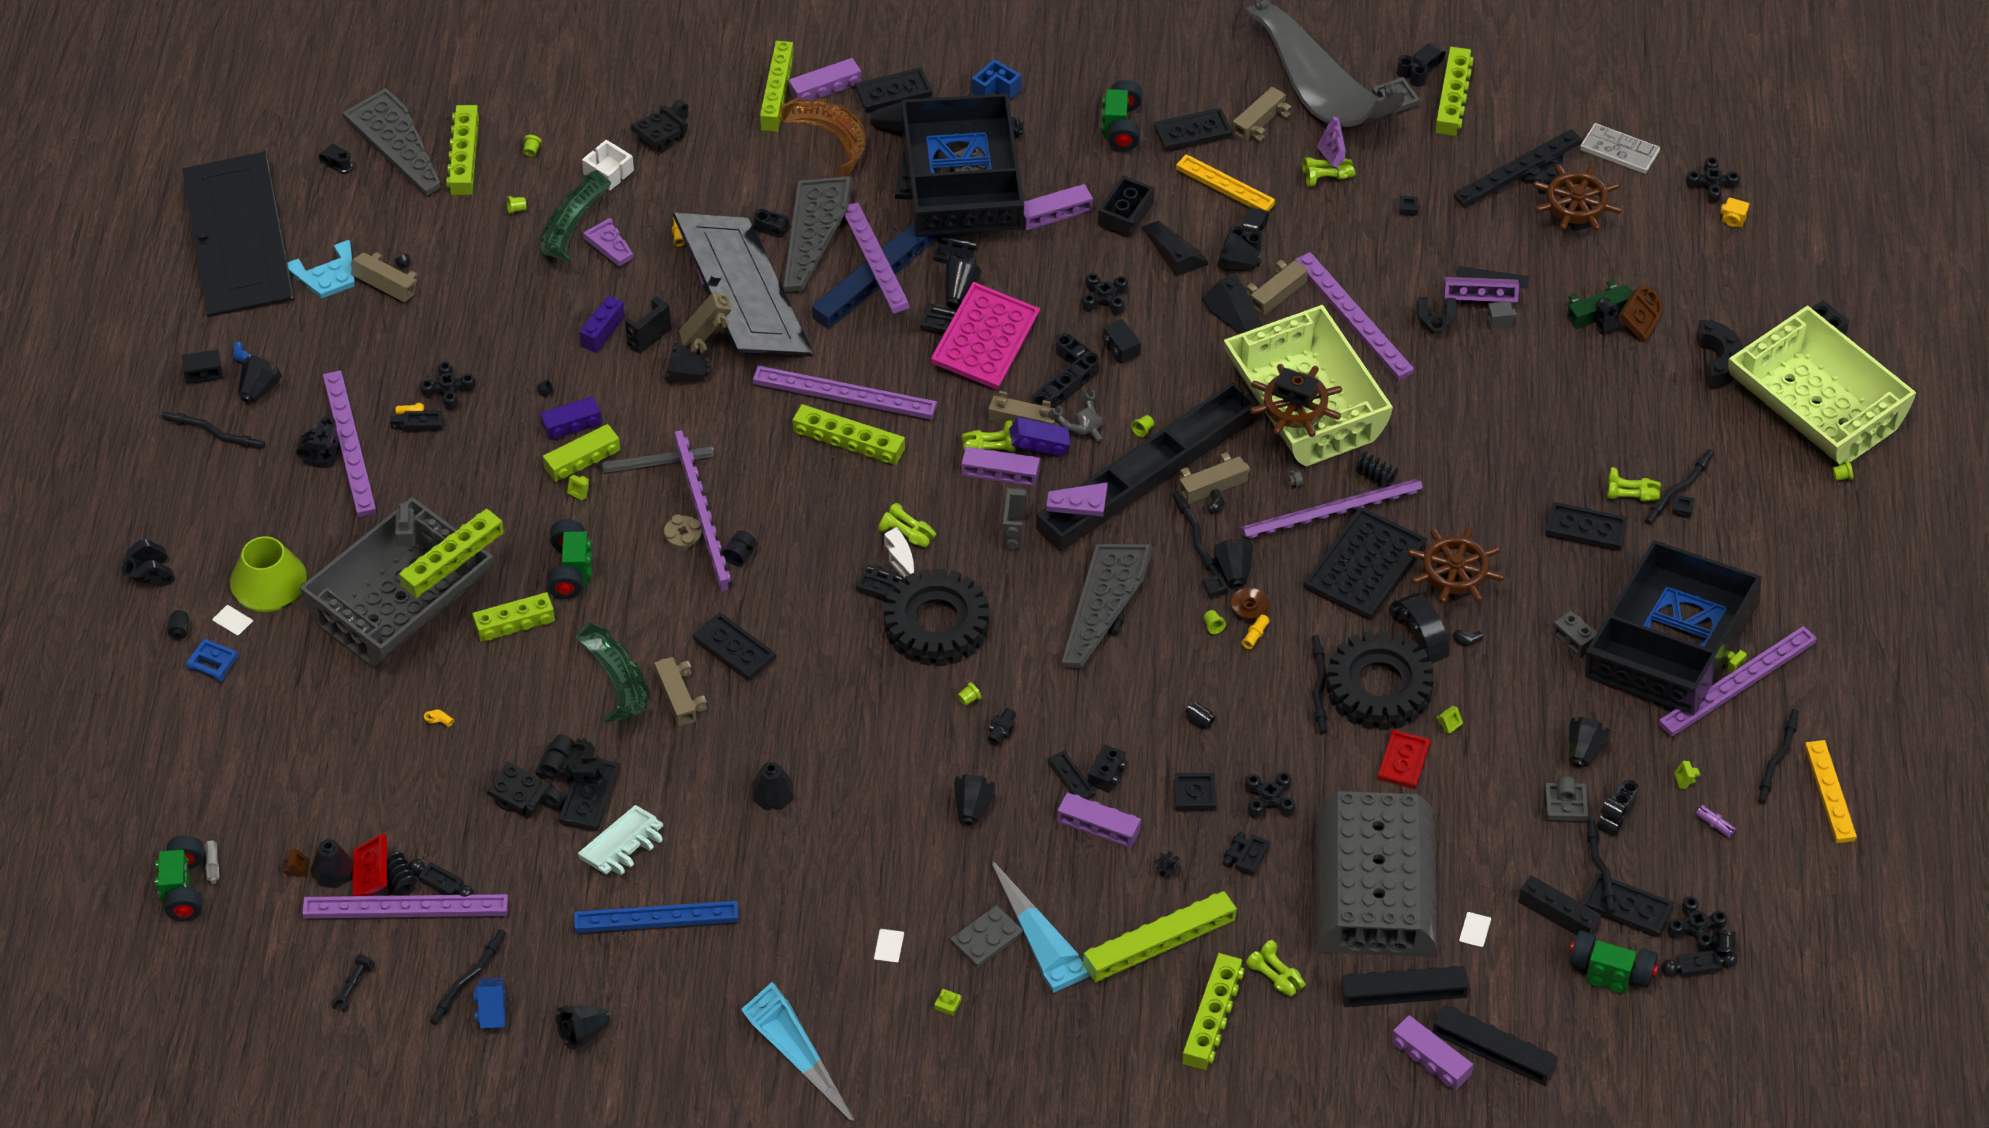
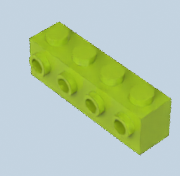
(581, 453)
(513, 617)

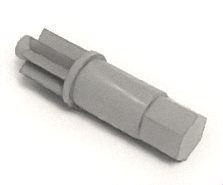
(212, 866)

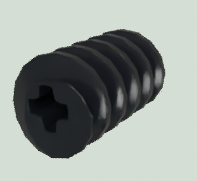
(1376, 471)
(400, 875)

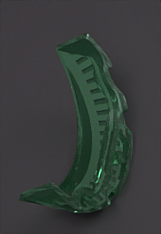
(568, 215)
(624, 673)

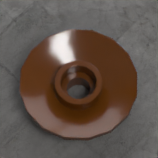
(1249, 603)

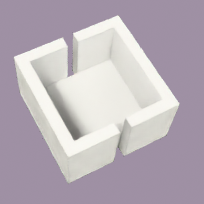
(611, 163)

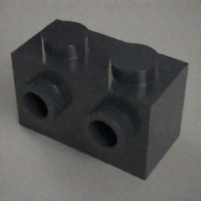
(1121, 341)
(203, 365)
(1107, 768)

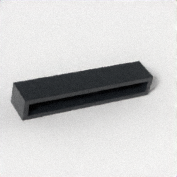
(1404, 986)
(1495, 1045)

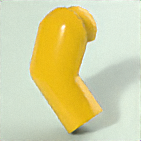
(417, 407)
(438, 716)

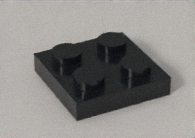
(1195, 791)

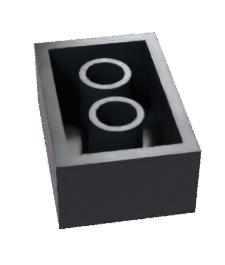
(1126, 206)

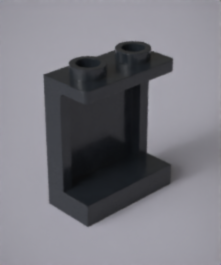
(649, 328)

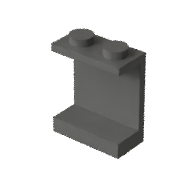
(1015, 509)

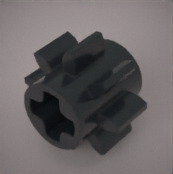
(1018, 127)
(1172, 861)

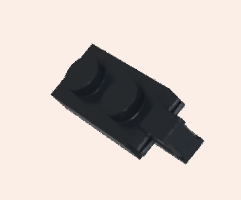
(418, 420)

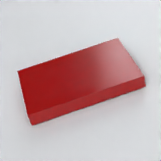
(1404, 759)
(370, 866)

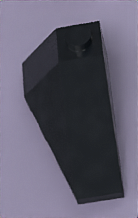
(1175, 250)
(1232, 304)

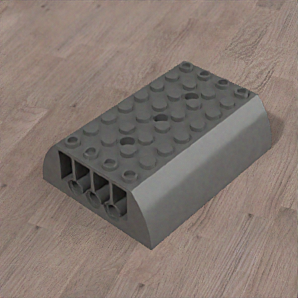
(366, 586)
(1348, 837)

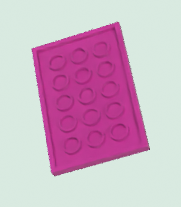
(985, 335)

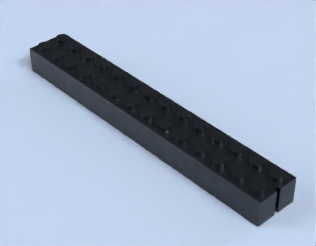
(1155, 462)

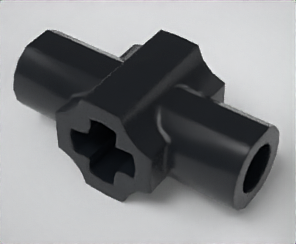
(1001, 726)

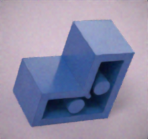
(996, 78)
(491, 1003)

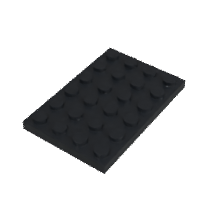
(1364, 563)

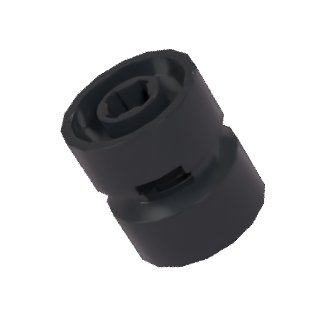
(739, 548)

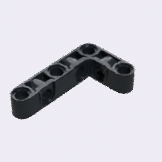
(1082, 369)

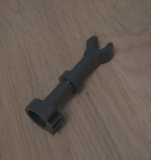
(363, 963)

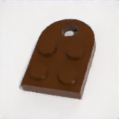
(1640, 313)

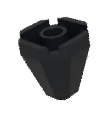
(1238, 254)
(686, 365)
(257, 378)
(1234, 561)
(1586, 740)
(772, 787)
(972, 797)
(331, 865)
(580, 1023)

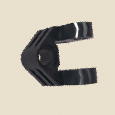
(1449, 313)
(315, 448)
(153, 569)

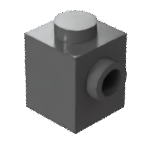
(1501, 315)

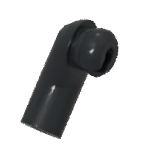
(1217, 502)
(1466, 638)

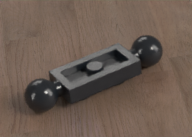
(440, 878)
(1699, 963)

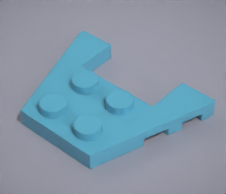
(329, 277)

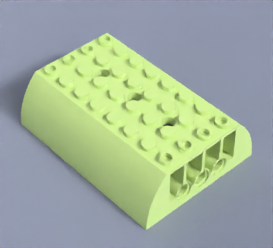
(1300, 344)
(1827, 370)

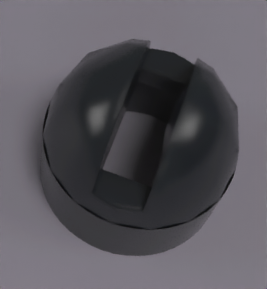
(403, 261)
(545, 388)

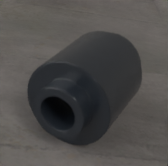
(178, 625)
(1200, 715)

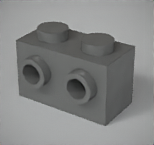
(1574, 633)

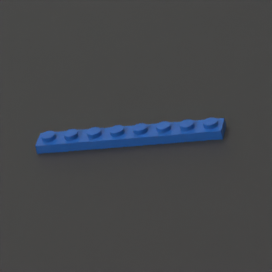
(656, 916)

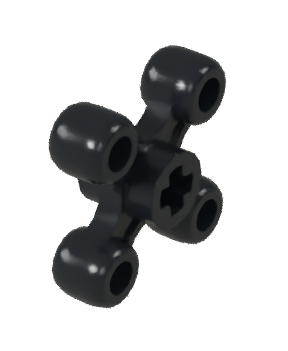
(1712, 179)
(1105, 293)
(447, 385)
(1269, 795)
(1697, 924)

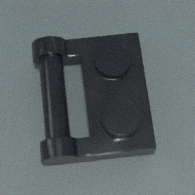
(936, 318)

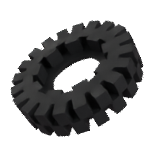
(915, 641)
(1403, 704)

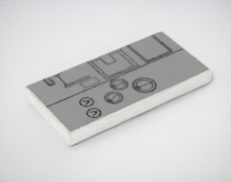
(1620, 148)

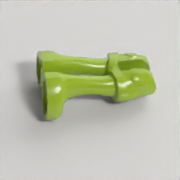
(1319, 168)
(979, 439)
(1643, 489)
(919, 534)
(1289, 978)

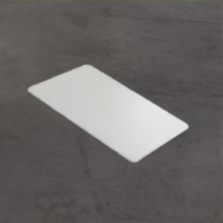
(232, 620)
(1475, 929)
(889, 945)

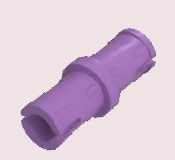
(1715, 821)

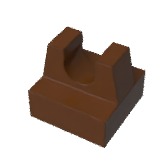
(296, 863)

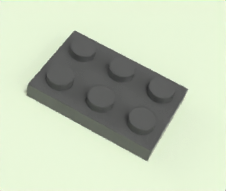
(986, 936)

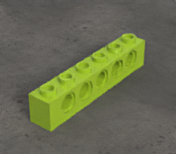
(776, 86)
(1453, 91)
(463, 150)
(848, 434)
(451, 553)
(1201, 1056)

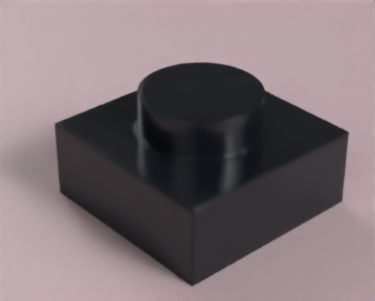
(1408, 205)
(1683, 505)
(1215, 585)

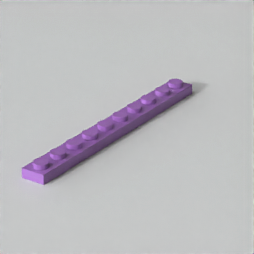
(876, 259)
(1356, 317)
(845, 392)
(349, 444)
(1323, 511)
(704, 516)
(1741, 679)
(405, 906)

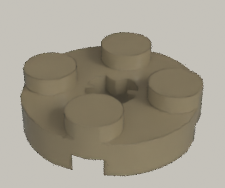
(683, 523)

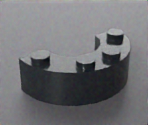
(1725, 344)
(1424, 623)

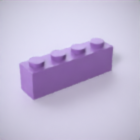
(825, 80)
(1057, 206)
(1481, 289)
(1000, 466)
(1099, 820)
(1432, 1053)

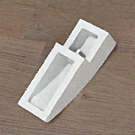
(899, 552)

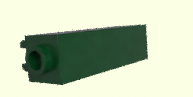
(1584, 312)

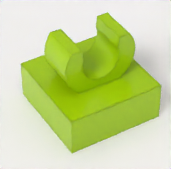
(578, 487)
(1735, 661)
(1450, 719)
(1686, 774)
(948, 1002)

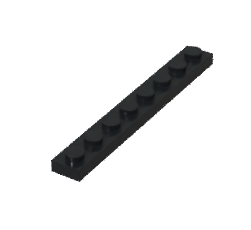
(1517, 168)

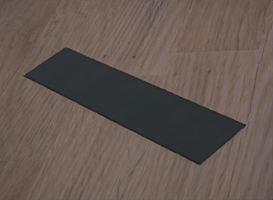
(1468, 272)

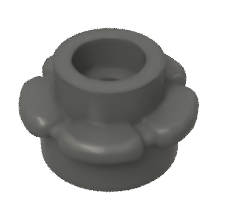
(1295, 479)

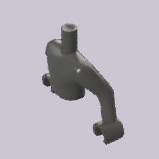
(1087, 419)

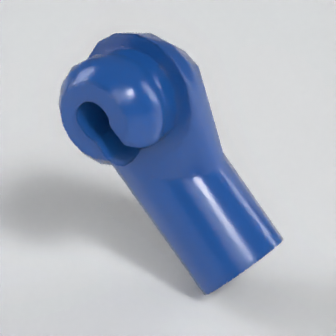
(238, 353)

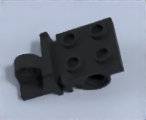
(663, 127)
(570, 758)
(524, 791)

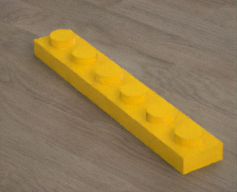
(1224, 183)
(1830, 791)

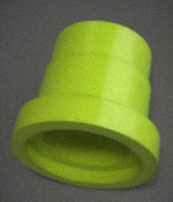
(531, 145)
(516, 204)
(1142, 426)
(1843, 472)
(1214, 622)
(969, 694)

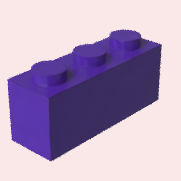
(602, 324)
(570, 418)
(1039, 436)

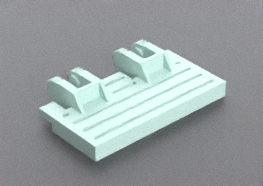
(622, 836)

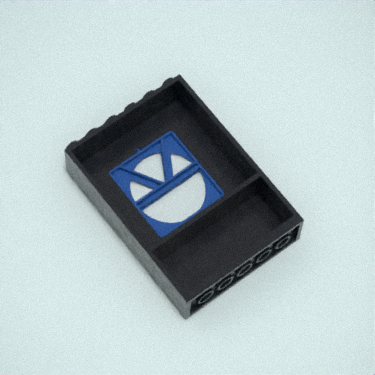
(962, 199)
(1656, 663)

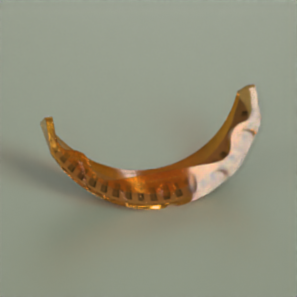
(833, 118)

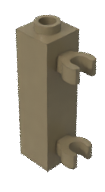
(1259, 114)
(384, 277)
(1279, 287)
(705, 321)
(1006, 409)
(1222, 477)
(676, 692)

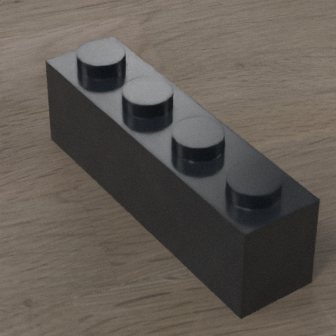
(1558, 907)

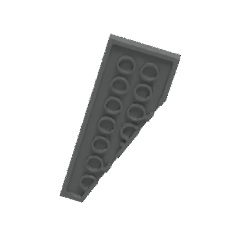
(392, 132)
(816, 216)
(1109, 585)

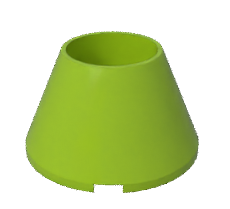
(268, 587)

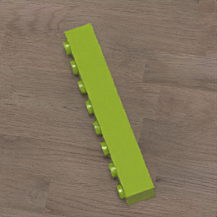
(1159, 936)

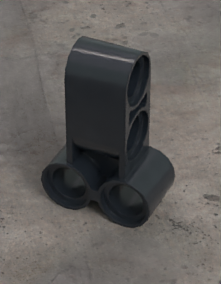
(1420, 64)
(1252, 227)
(1618, 806)

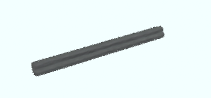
(653, 460)

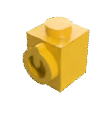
(1734, 212)

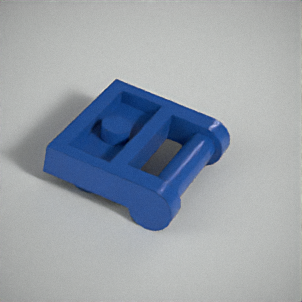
(214, 654)

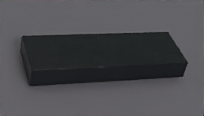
(1071, 775)

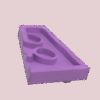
(1332, 143)
(608, 242)
(1079, 500)

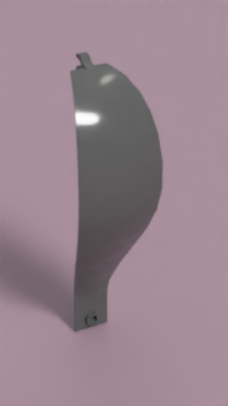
(1318, 78)

